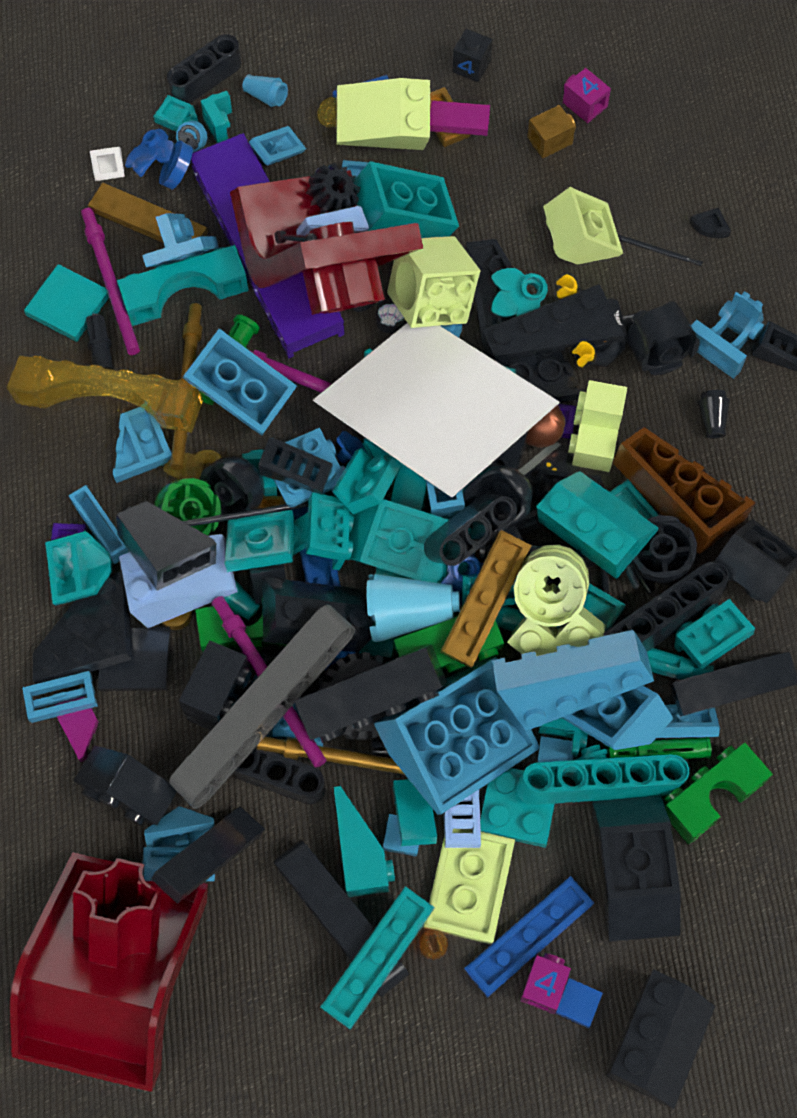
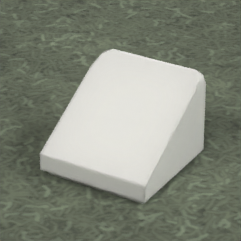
(107, 163)

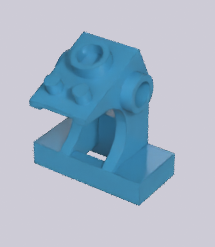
(743, 317)

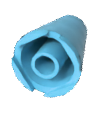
(407, 605)

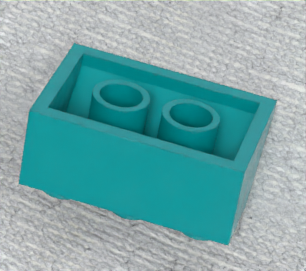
(595, 522)

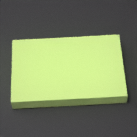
(470, 888)

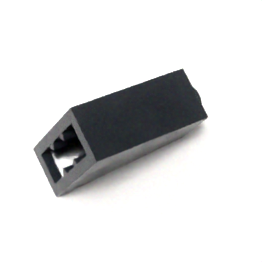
(163, 544)

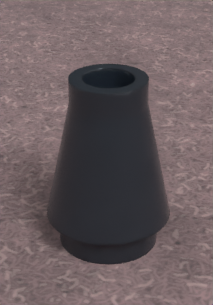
(714, 411)

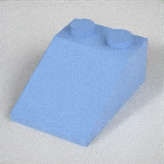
(185, 595)

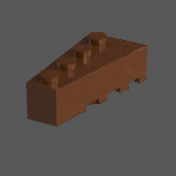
(681, 488)

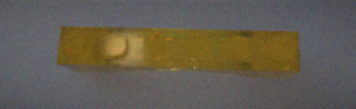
(48, 382)

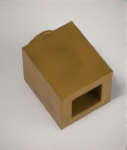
(551, 131)

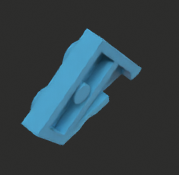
(139, 445)

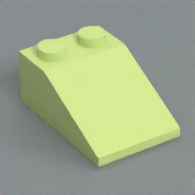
(384, 114)

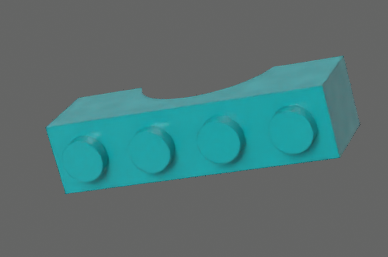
(214, 271)

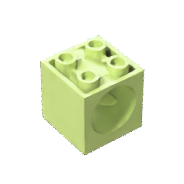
(434, 283)

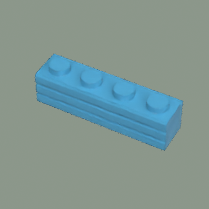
(98, 522)

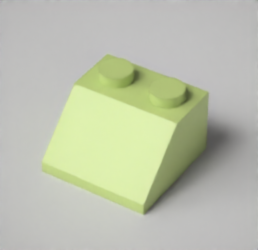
(581, 227)

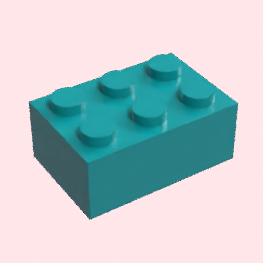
(404, 197)

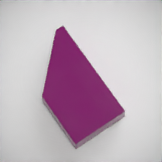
(79, 729)

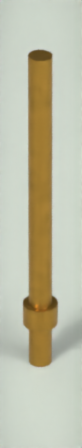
(192, 335)
(292, 749)

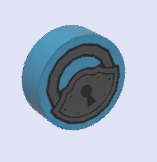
(192, 134)

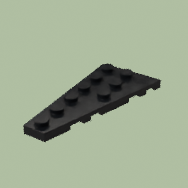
(545, 369)

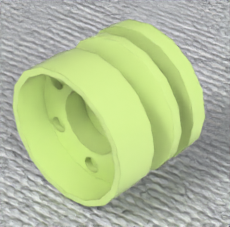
(546, 603)

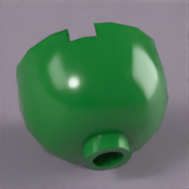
(190, 500)

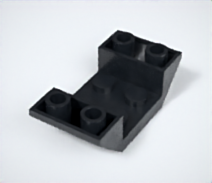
(638, 868)

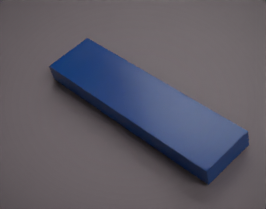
(529, 936)

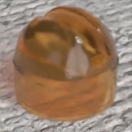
(426, 948)

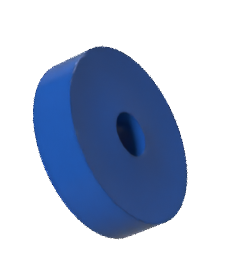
(174, 171)

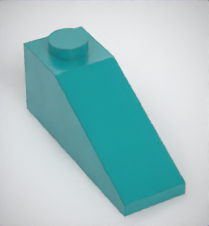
(362, 855)

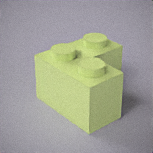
(599, 419)
(543, 640)

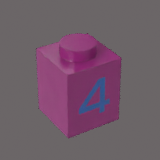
(586, 95)
(546, 983)

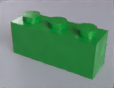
(437, 636)

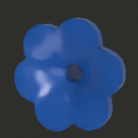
(349, 445)

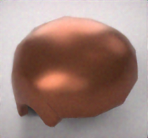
(547, 430)

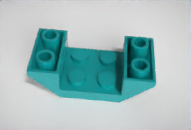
(394, 540)

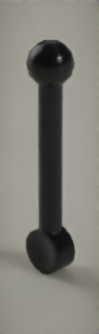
(282, 237)

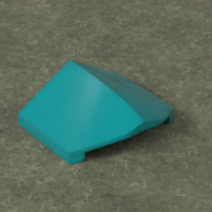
(76, 567)

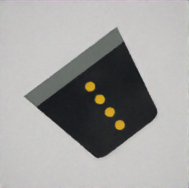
(551, 458)

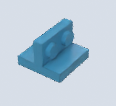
(179, 245)

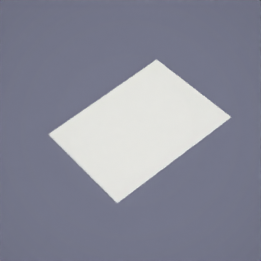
(436, 404)

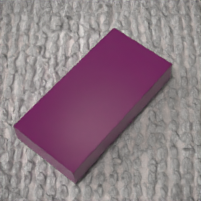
(459, 118)

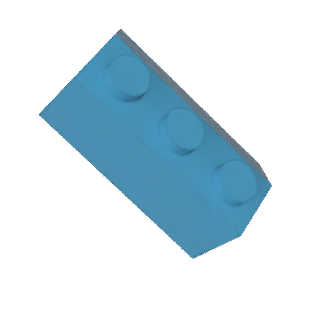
(239, 382)
(624, 720)

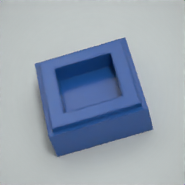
(579, 1003)

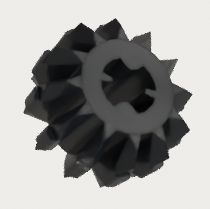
(332, 189)

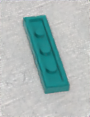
(377, 958)

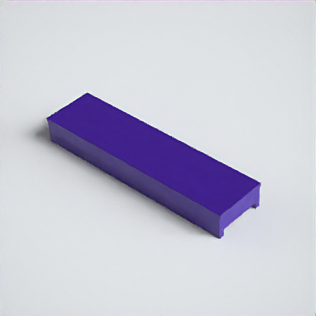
(286, 304)

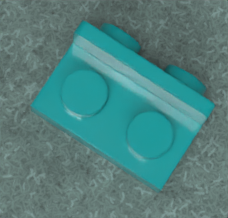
(365, 480)
(329, 529)
(713, 634)

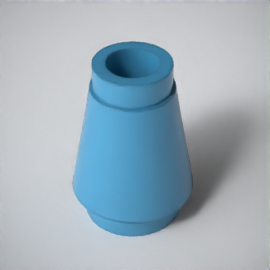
(266, 89)

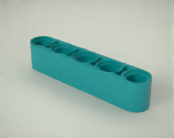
(589, 788)

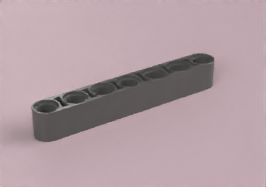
(262, 706)

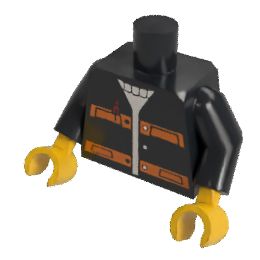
(606, 351)

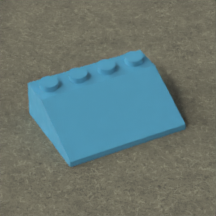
(456, 738)

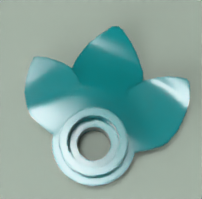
(513, 297)

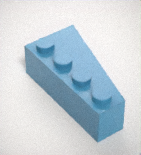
(571, 678)

